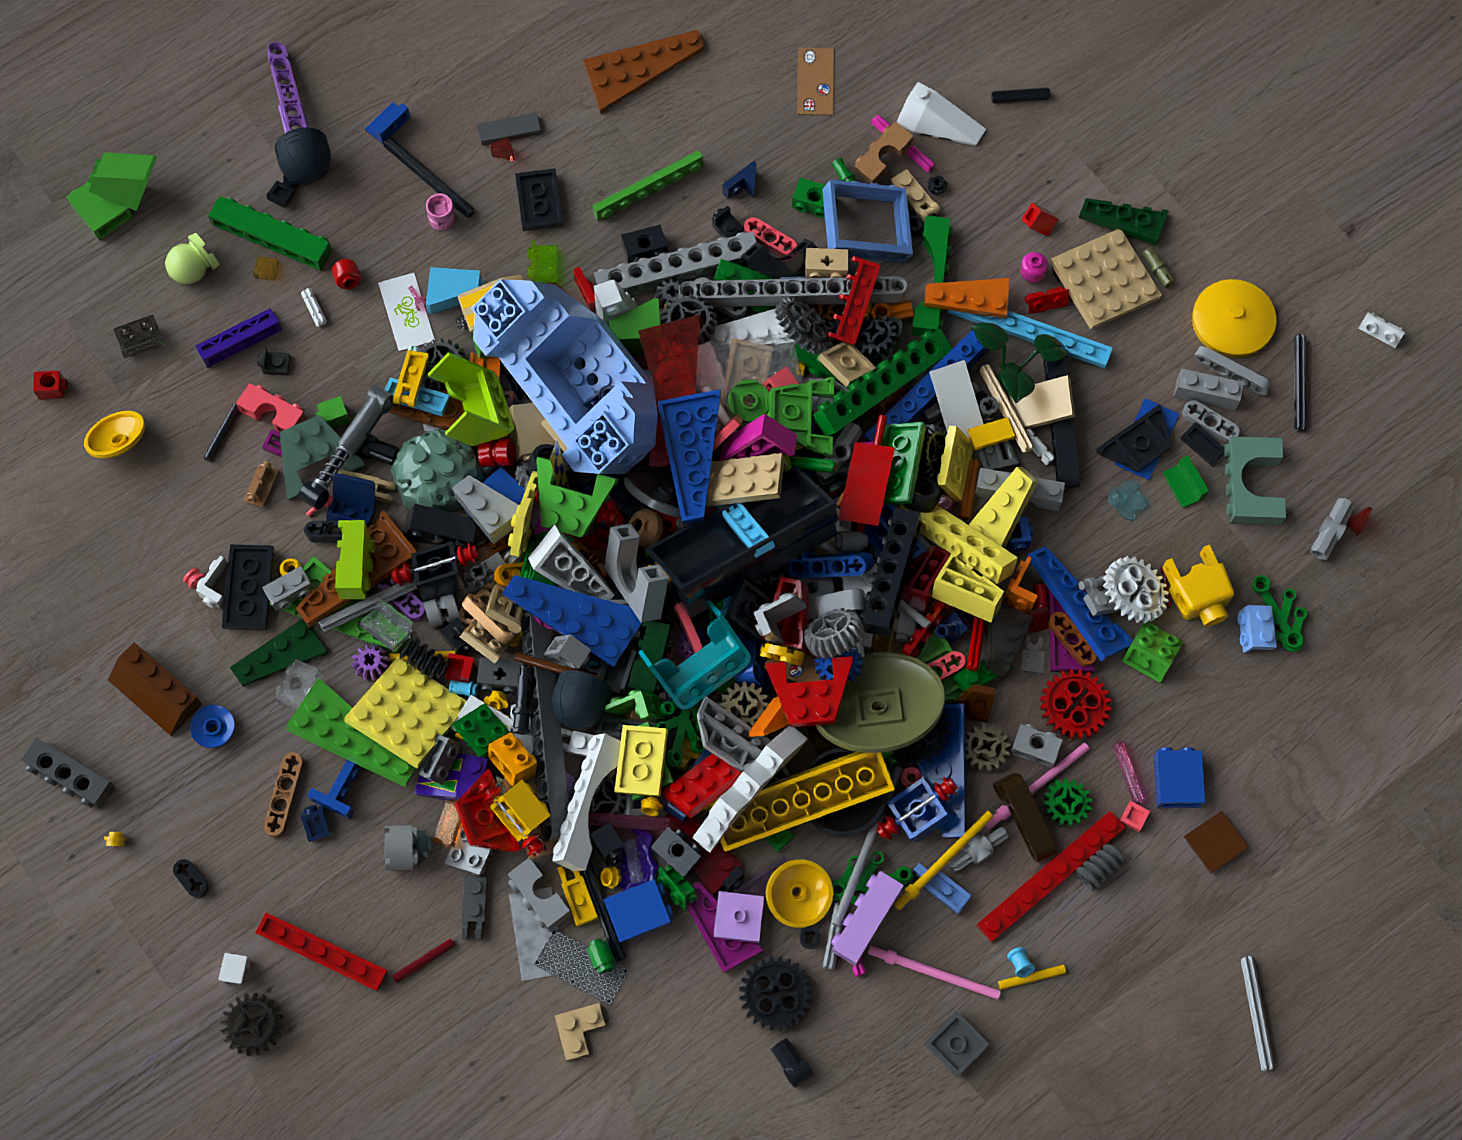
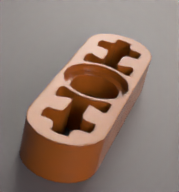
(1057, 630)

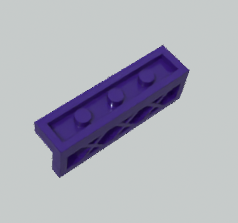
(239, 341)

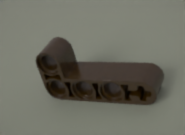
(1026, 815)

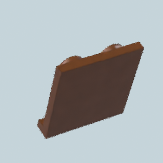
(1216, 842)

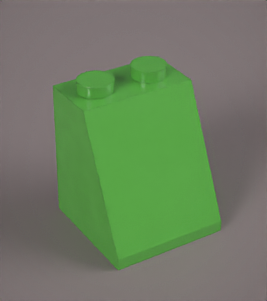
(122, 177)
(628, 324)

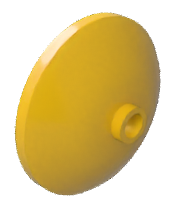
(114, 434)
(813, 897)

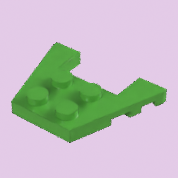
(793, 409)
(566, 508)

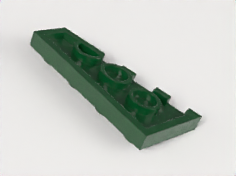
(1134, 222)
(278, 653)

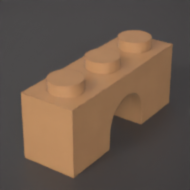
(894, 140)

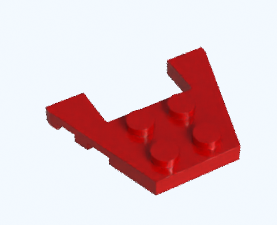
(811, 701)

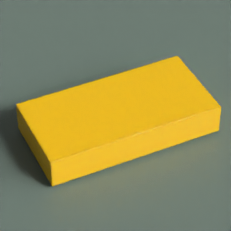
(991, 433)

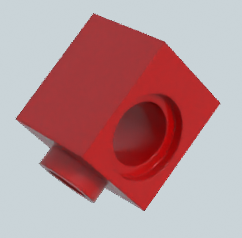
(43, 379)

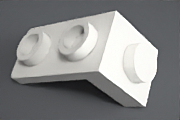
(205, 584)

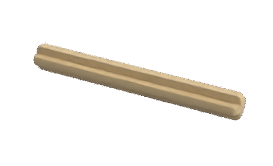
(1006, 408)

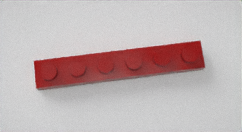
(321, 952)

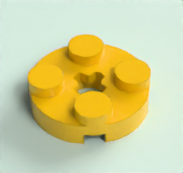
(782, 654)

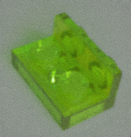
(543, 263)

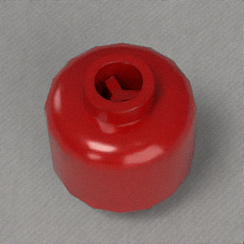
(346, 274)

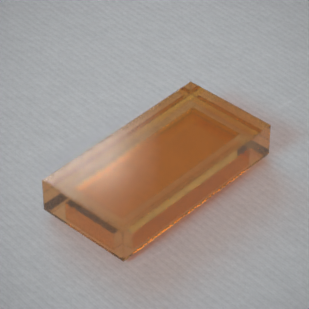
(448, 826)

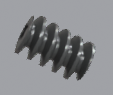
(1100, 865)

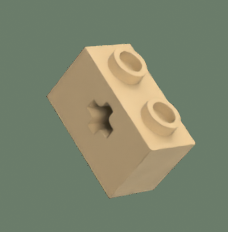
(826, 263)

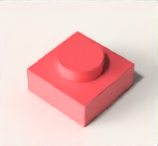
(1134, 816)

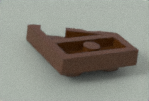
(977, 702)

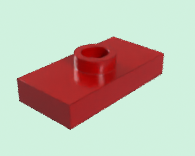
(585, 287)

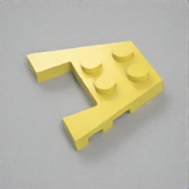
(521, 520)

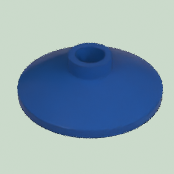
(208, 717)

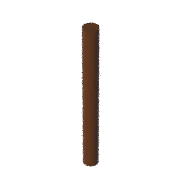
(543, 664)

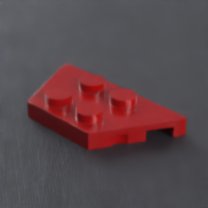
(481, 823)

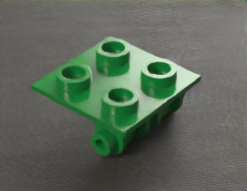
(480, 729)

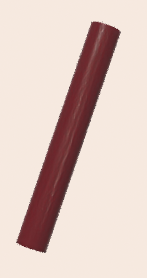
(423, 960)

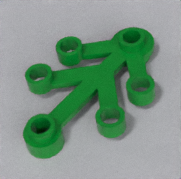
(1280, 617)
(683, 725)
(865, 877)

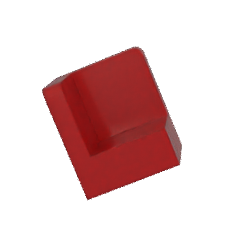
(1039, 219)
(460, 668)

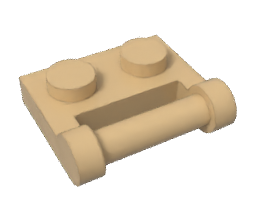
(499, 610)

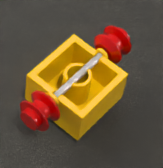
(518, 812)

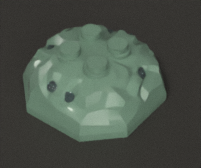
(430, 468)

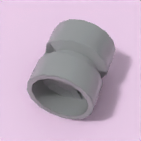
(434, 613)

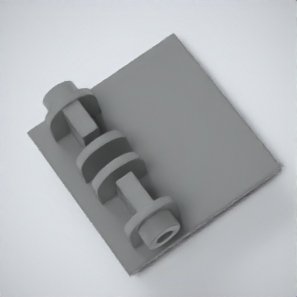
(467, 857)

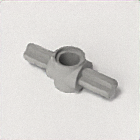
(978, 849)

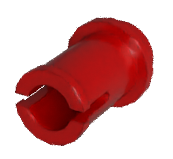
(1041, 601)

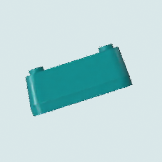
(704, 669)

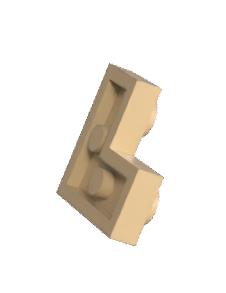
(573, 1025)

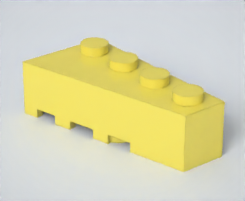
(1005, 507)

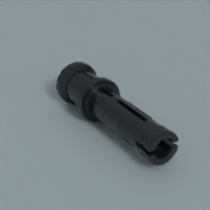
(521, 711)

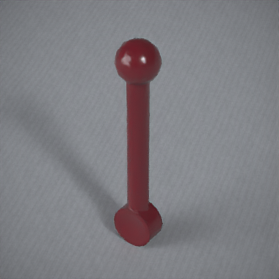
(1165, 581)

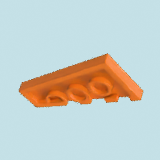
(978, 297)

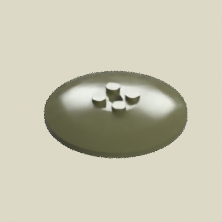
(909, 698)

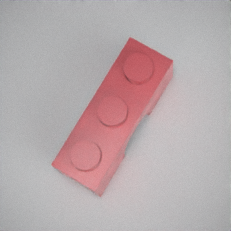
(257, 400)

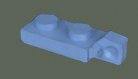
(944, 889)

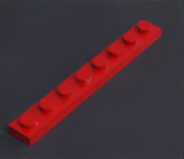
(1050, 876)

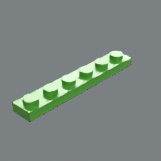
(648, 185)

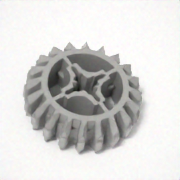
(833, 633)

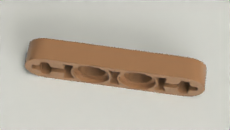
(286, 795)

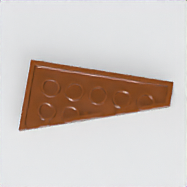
(390, 551)

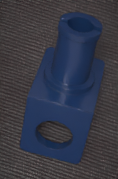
(954, 626)

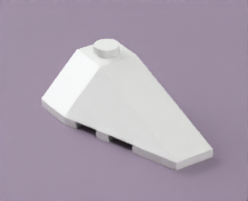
(936, 116)

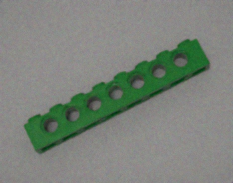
(827, 415)

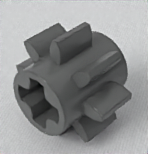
(481, 581)

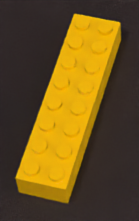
(810, 796)

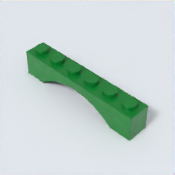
(935, 241)

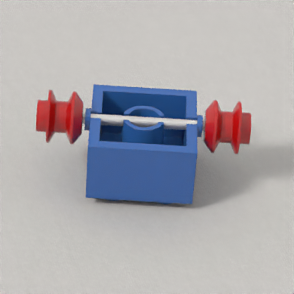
(919, 809)

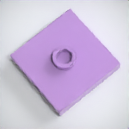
(738, 917)

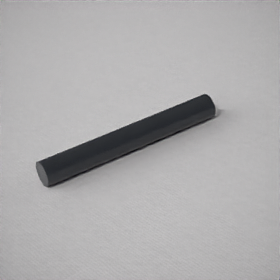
(221, 433)

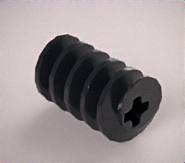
(424, 659)

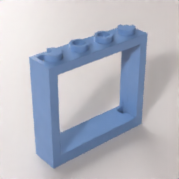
(867, 250)

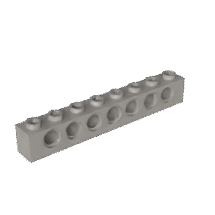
(687, 271)

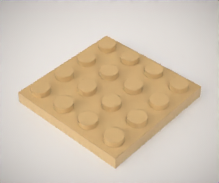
(1105, 278)

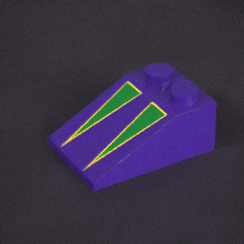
(461, 776)

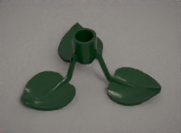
(1016, 382)

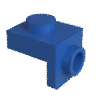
(1024, 532)

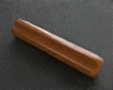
(969, 489)

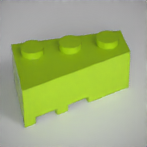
(354, 560)

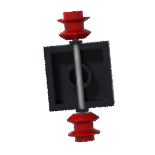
(437, 570)

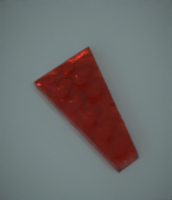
(672, 357)

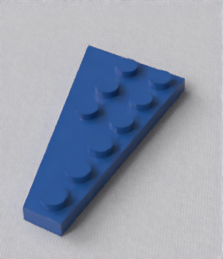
(689, 437)
(593, 621)

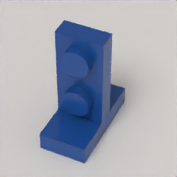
(338, 791)

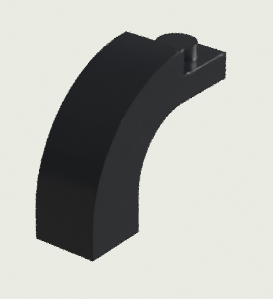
(787, 266)

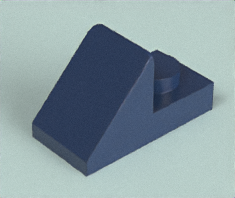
(743, 179)

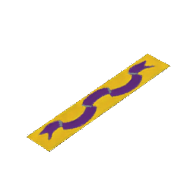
(558, 467)

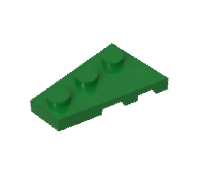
(730, 271)

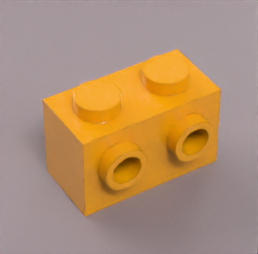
(512, 759)

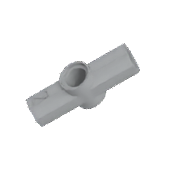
(844, 442)
(1332, 529)

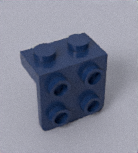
(352, 499)

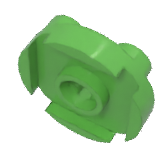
(755, 391)

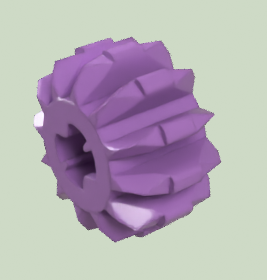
(364, 668)

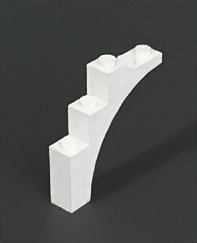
(748, 786)

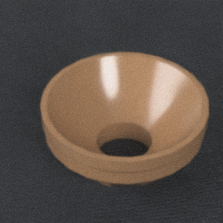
(651, 527)

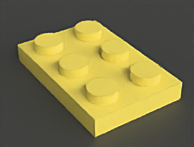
(955, 463)
(641, 760)

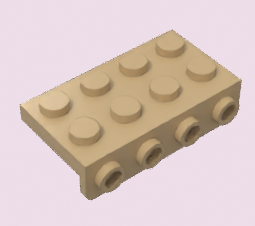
(746, 479)

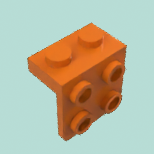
(1017, 596)

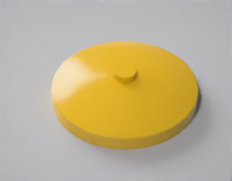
(1234, 318)

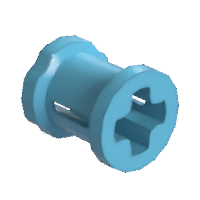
(1021, 962)

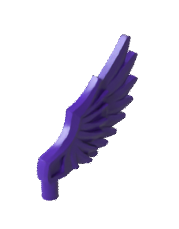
(648, 865)

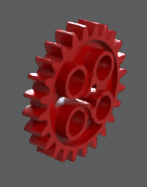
(1059, 692)

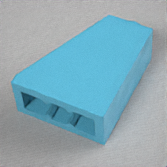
(447, 284)

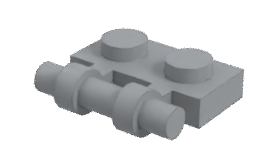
(1097, 600)

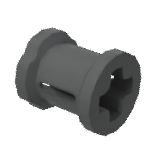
(984, 404)

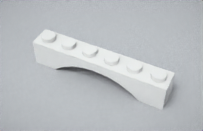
(574, 842)

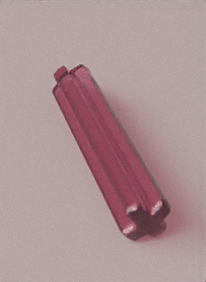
(1129, 772)

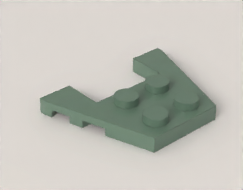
(306, 445)

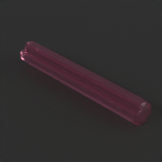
(628, 821)

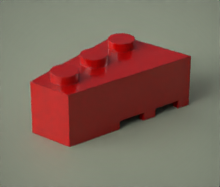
(793, 627)

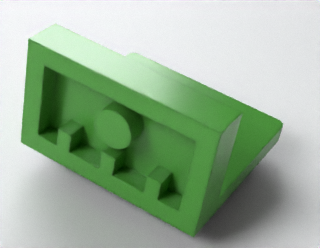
(1152, 651)
(642, 702)

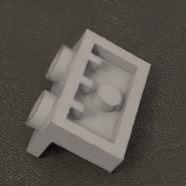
(288, 589)

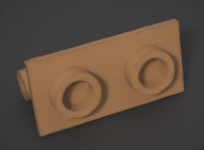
(261, 484)

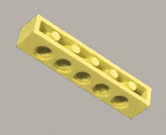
(967, 543)

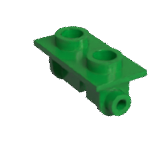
(671, 882)

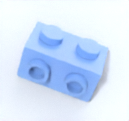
(1257, 628)

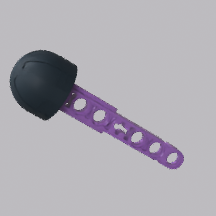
(302, 151)

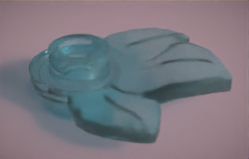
(1130, 500)

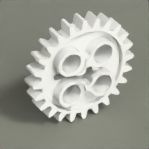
(1123, 582)

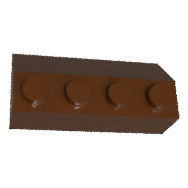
(153, 689)

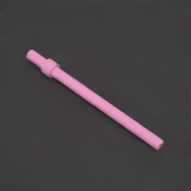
(1003, 812)
(891, 957)

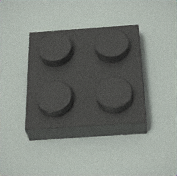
(956, 1044)

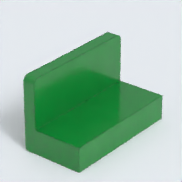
(1186, 482)

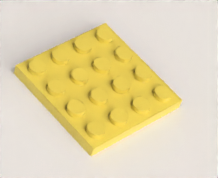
(405, 712)

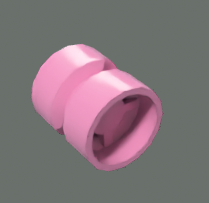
(440, 212)

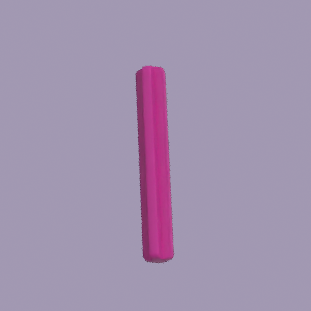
(914, 153)

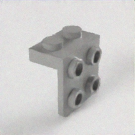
(774, 612)

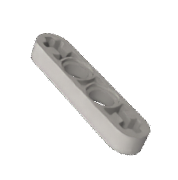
(1232, 370)

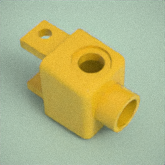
(1203, 590)

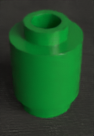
(601, 955)

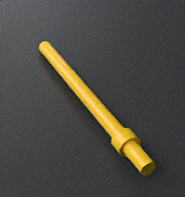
(912, 891)

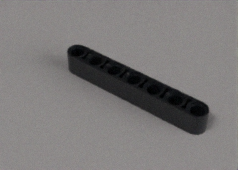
(1063, 434)

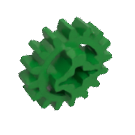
(1068, 812)

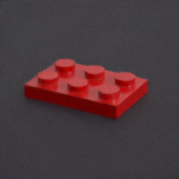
(701, 785)

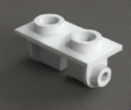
(1381, 330)

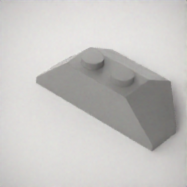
(728, 736)

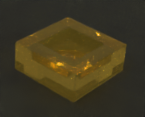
(266, 268)

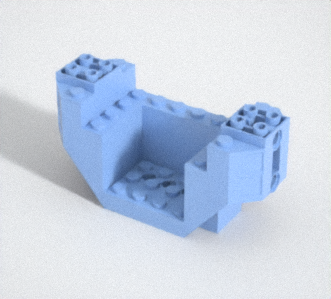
(542, 343)

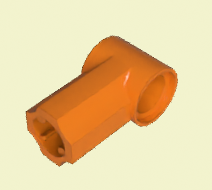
(901, 310)

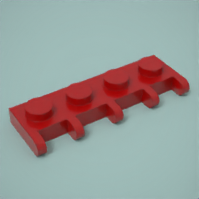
(856, 301)

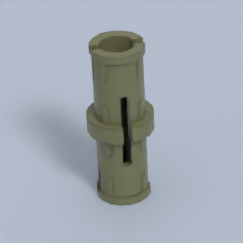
(1158, 267)

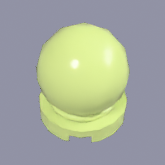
(189, 261)

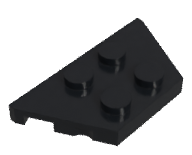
(1139, 442)

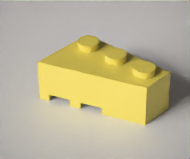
(967, 590)

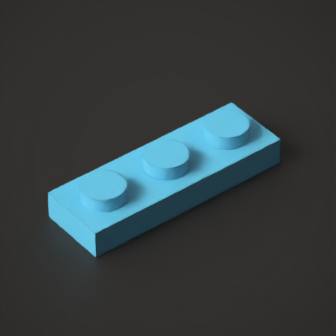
(427, 399)

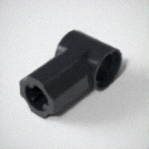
(378, 450)
(794, 1067)

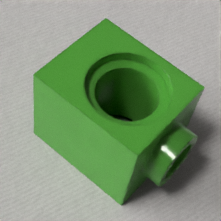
(333, 412)

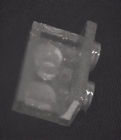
(387, 625)

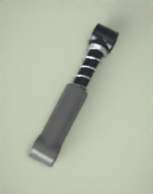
(377, 403)

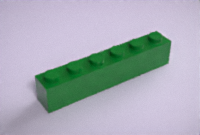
(270, 233)

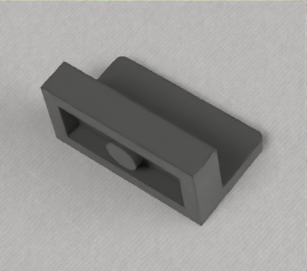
(620, 674)

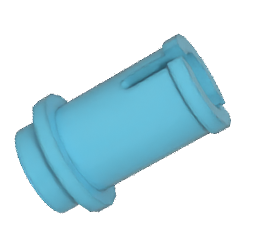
(463, 688)

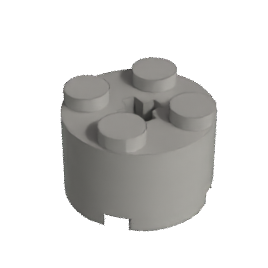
(399, 847)

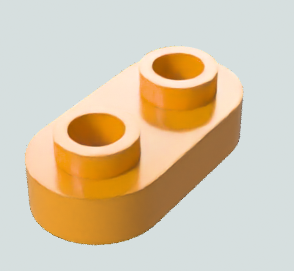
(509, 571)

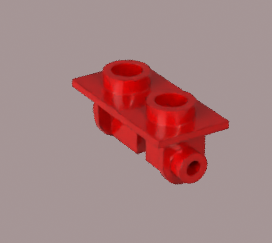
(1052, 299)

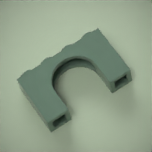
(1243, 505)

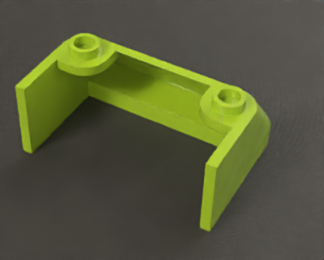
(482, 397)

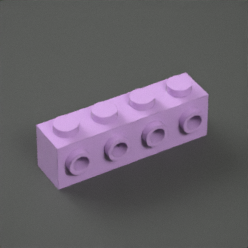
(867, 917)

